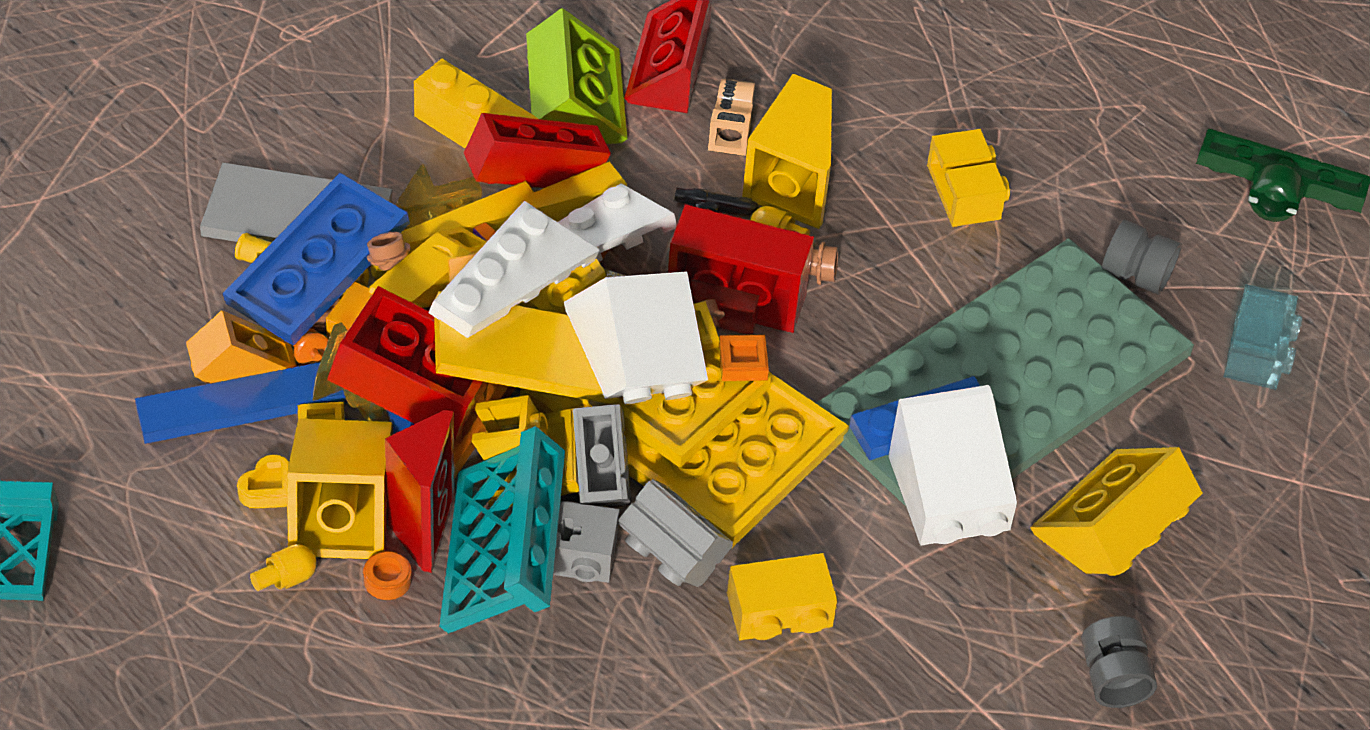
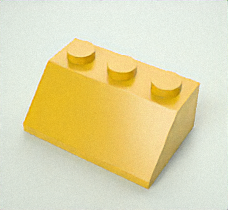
(1119, 509)

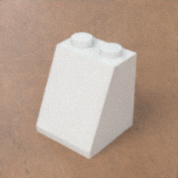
(640, 335)
(952, 465)

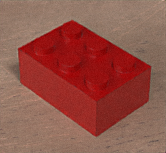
(746, 259)
(393, 363)

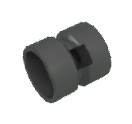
(1144, 257)
(1118, 662)

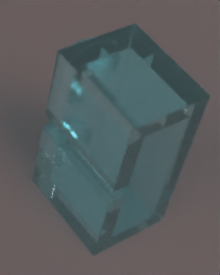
(1262, 337)

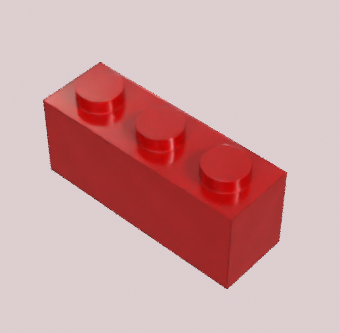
(532, 150)

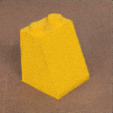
(792, 152)
(338, 487)

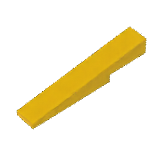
(495, 209)

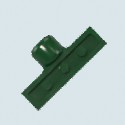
(1281, 176)

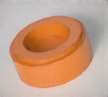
(387, 575)

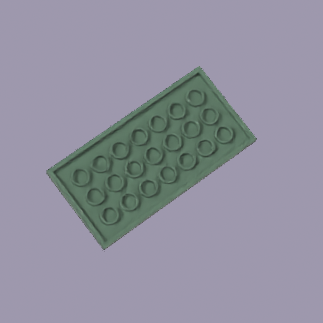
(1049, 341)

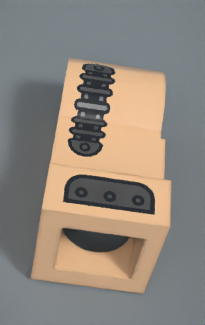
(732, 112)

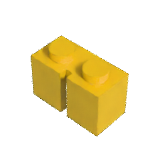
(967, 177)
(781, 596)

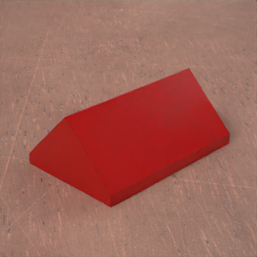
(669, 55)
(421, 485)

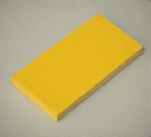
(522, 351)

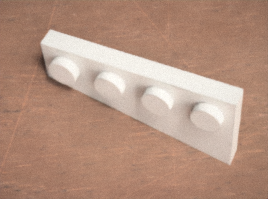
(618, 218)
(510, 269)

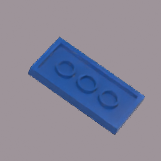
(314, 259)

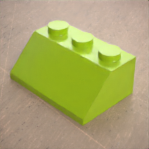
(576, 76)

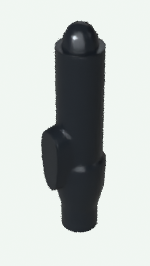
(715, 201)

